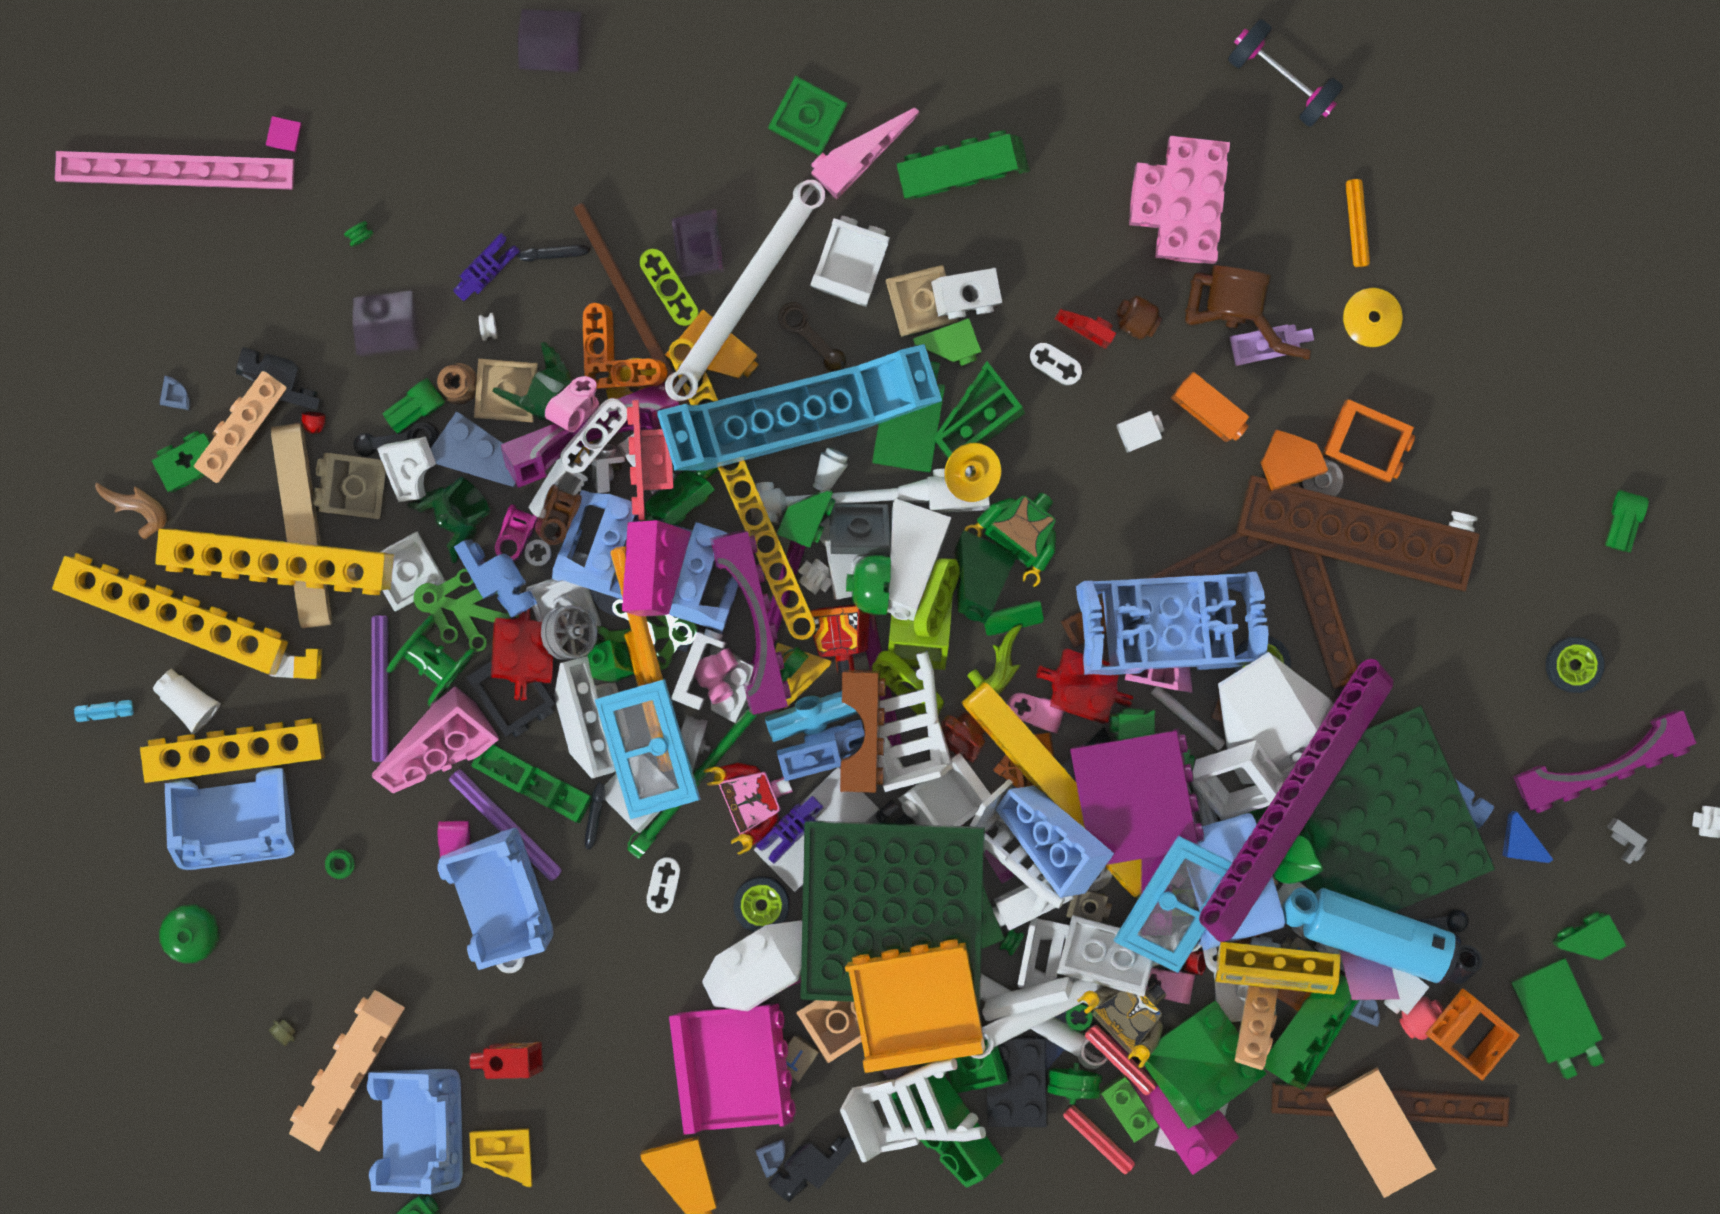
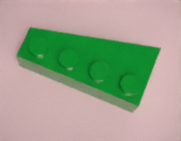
(962, 165)
(1310, 1035)

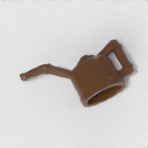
(1236, 297)

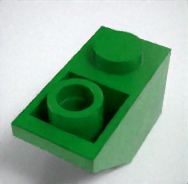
(804, 516)
(1593, 939)

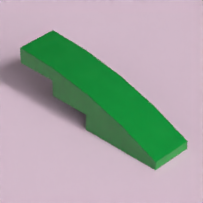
(533, 782)

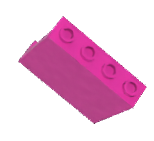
(732, 1068)

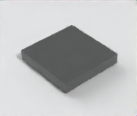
(859, 529)

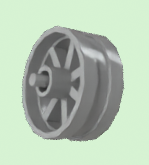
(582, 633)
(693, 738)

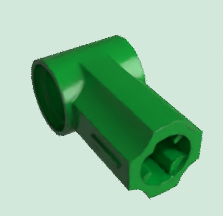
(419, 402)
(1627, 513)

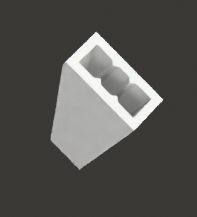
(915, 547)

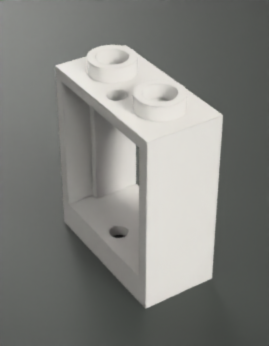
(1256, 764)
(1017, 906)

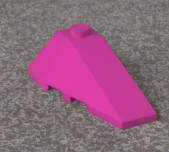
(1195, 1145)

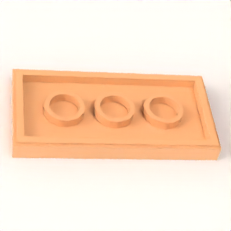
(1380, 1132)

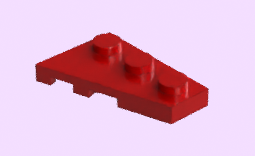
(1096, 330)

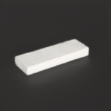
(1027, 998)

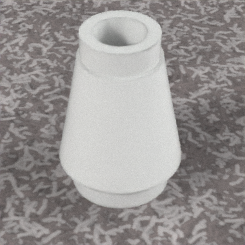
(830, 468)

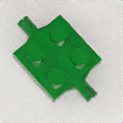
(689, 491)

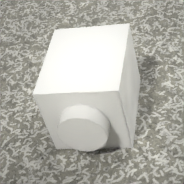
(1140, 431)

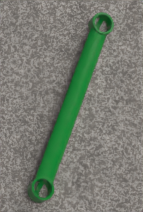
(650, 834)

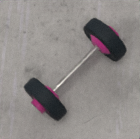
(1250, 44)

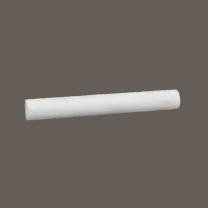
(1189, 718)

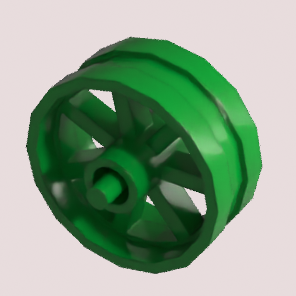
(1074, 1083)

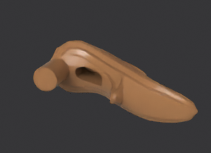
(140, 503)

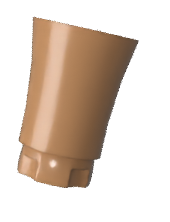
(467, 382)

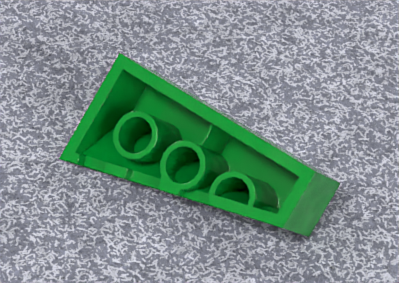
(966, 1160)

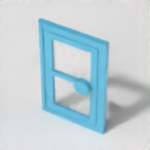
(647, 749)
(1167, 914)

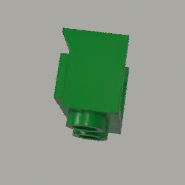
(1132, 723)

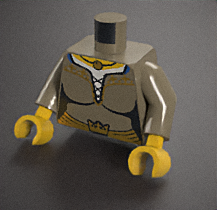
(1129, 1018)

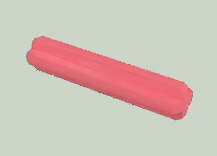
(1120, 1059)
(1099, 1139)

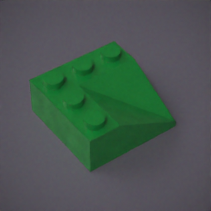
(1199, 1066)

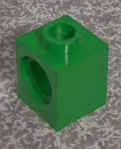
(610, 662)

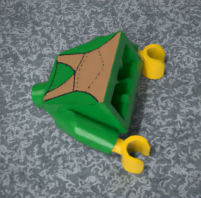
(1022, 529)

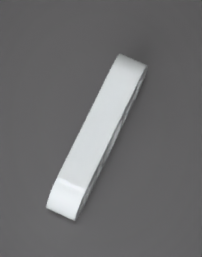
(574, 448)

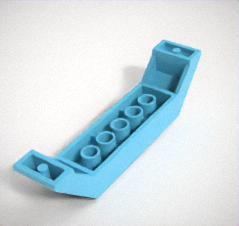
(799, 411)

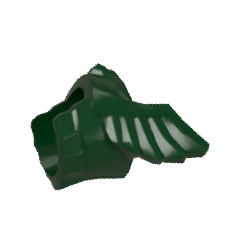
(543, 385)
(456, 509)

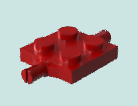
(520, 653)
(1083, 694)

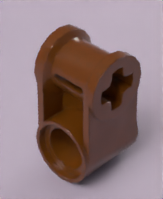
(557, 512)

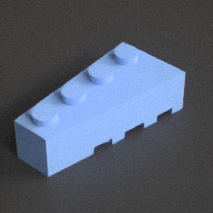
(1054, 840)

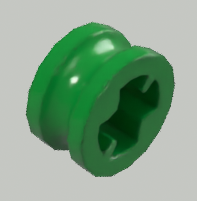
(358, 233)
(1011, 941)
(1079, 1025)

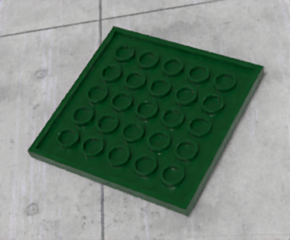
(1395, 820)
(886, 891)

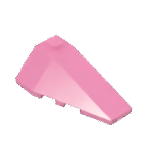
(848, 162)
(443, 736)

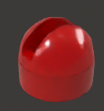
(313, 422)
(1195, 963)

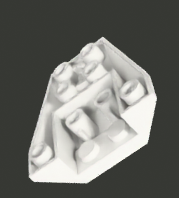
(1274, 708)

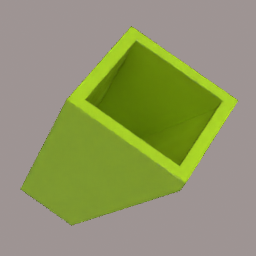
(907, 643)

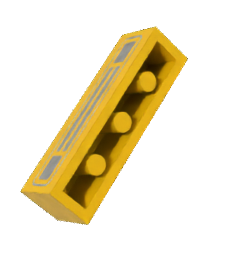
(1277, 968)

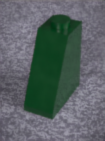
(981, 576)

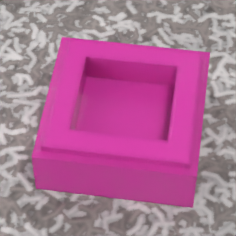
(283, 134)

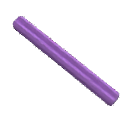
(380, 720)
(503, 822)

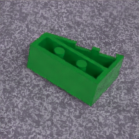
(980, 414)

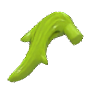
(1003, 669)

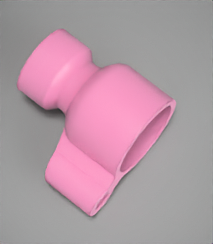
(711, 672)

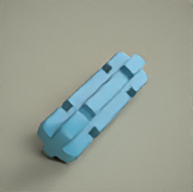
(104, 710)

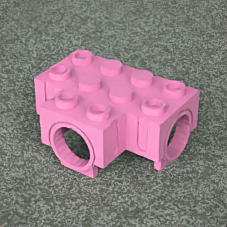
(1183, 199)

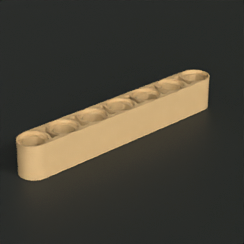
(299, 516)

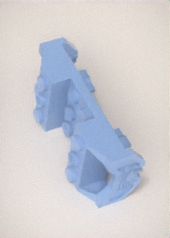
(612, 532)
(1170, 623)

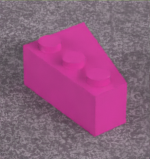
(652, 566)

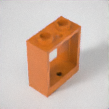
(1211, 408)
(1341, 428)
(1456, 1020)

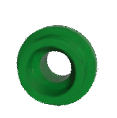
(330, 866)

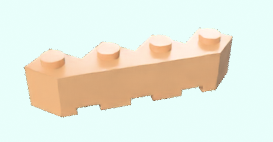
(346, 1070)

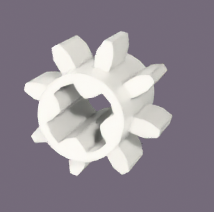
(815, 576)
(1708, 821)

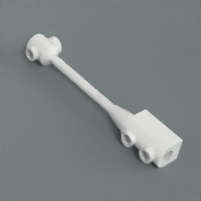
(930, 490)

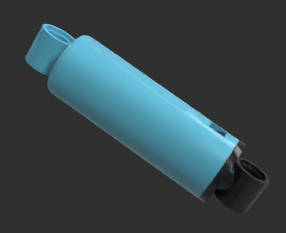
(1381, 936)

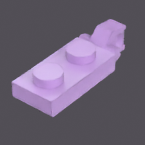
(1253, 346)

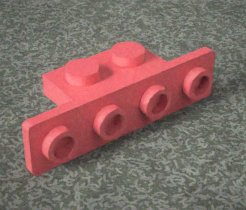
(652, 460)

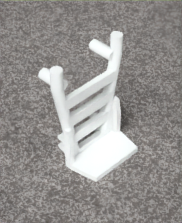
(894, 773)
(989, 818)
(1042, 930)
(873, 1138)

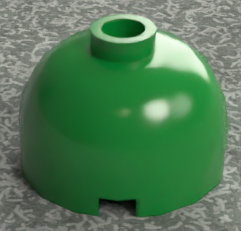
(870, 584)
(189, 934)

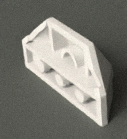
(579, 716)
(756, 967)

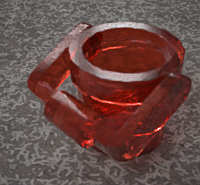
(963, 736)

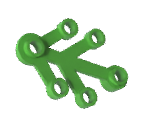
(462, 608)
(670, 630)

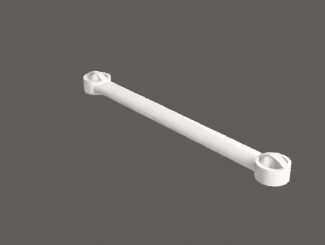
(744, 290)
(1013, 1025)
(1052, 1029)

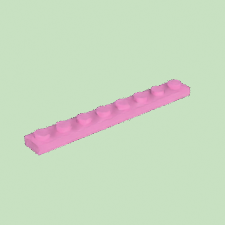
(174, 170)

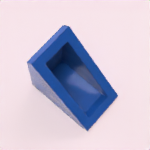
(1522, 842)

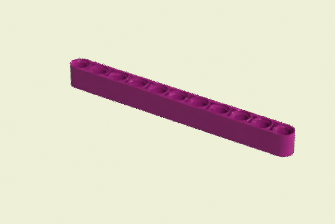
(1296, 800)

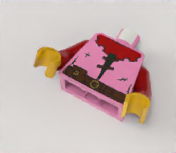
(750, 800)

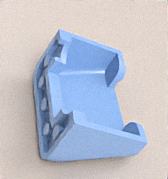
(229, 821)
(1227, 840)
(499, 898)
(418, 1130)

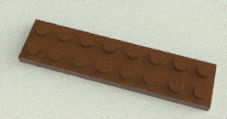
(1358, 533)

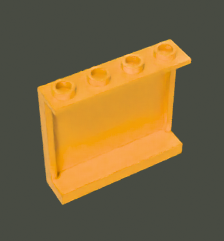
(916, 1006)

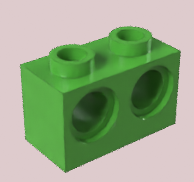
(1128, 1107)

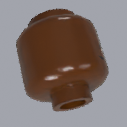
(1138, 317)

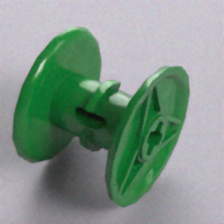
(430, 660)

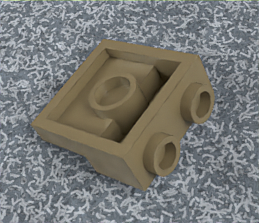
(349, 486)

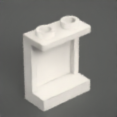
(850, 261)
(681, 692)
(946, 799)

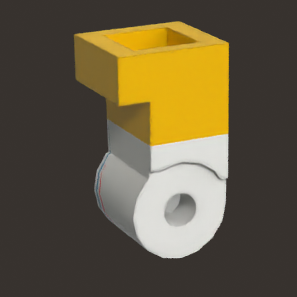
(301, 666)

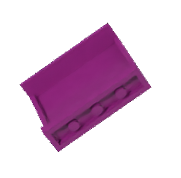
(1137, 794)

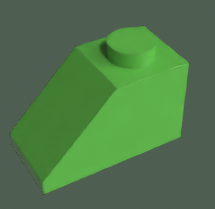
(952, 343)

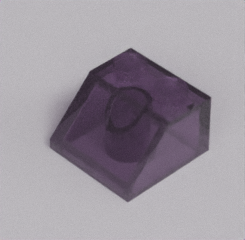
(385, 324)

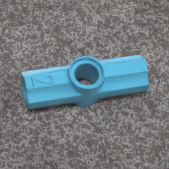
(808, 716)

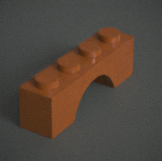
(862, 692)

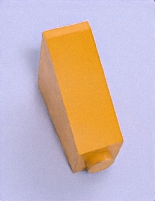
(732, 359)
(683, 1174)

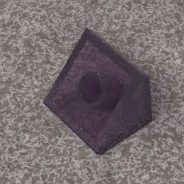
(549, 40)
(698, 244)

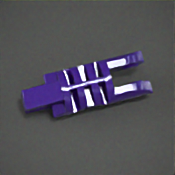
(484, 268)
(790, 828)

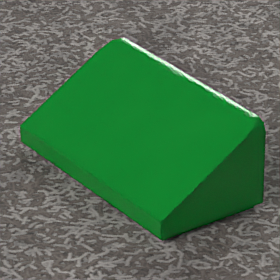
(1005, 619)

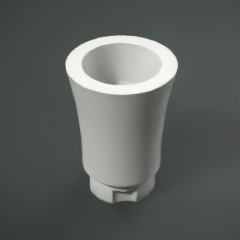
(186, 700)

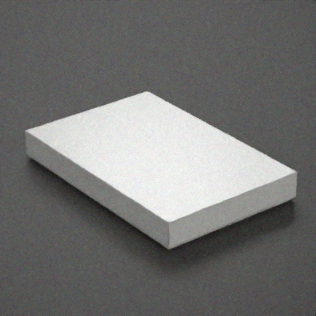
(1096, 958)

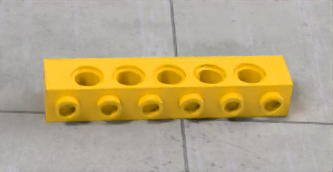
(158, 768)

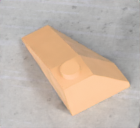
(831, 1026)

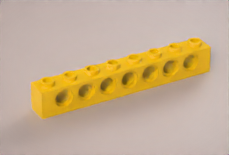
(174, 543)
(71, 582)

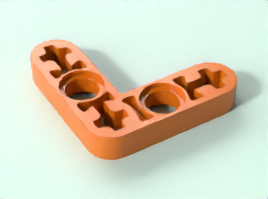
(605, 362)

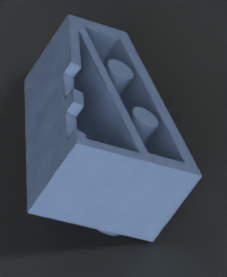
(471, 450)

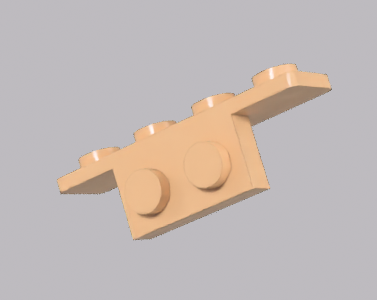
(239, 428)
(1256, 1026)

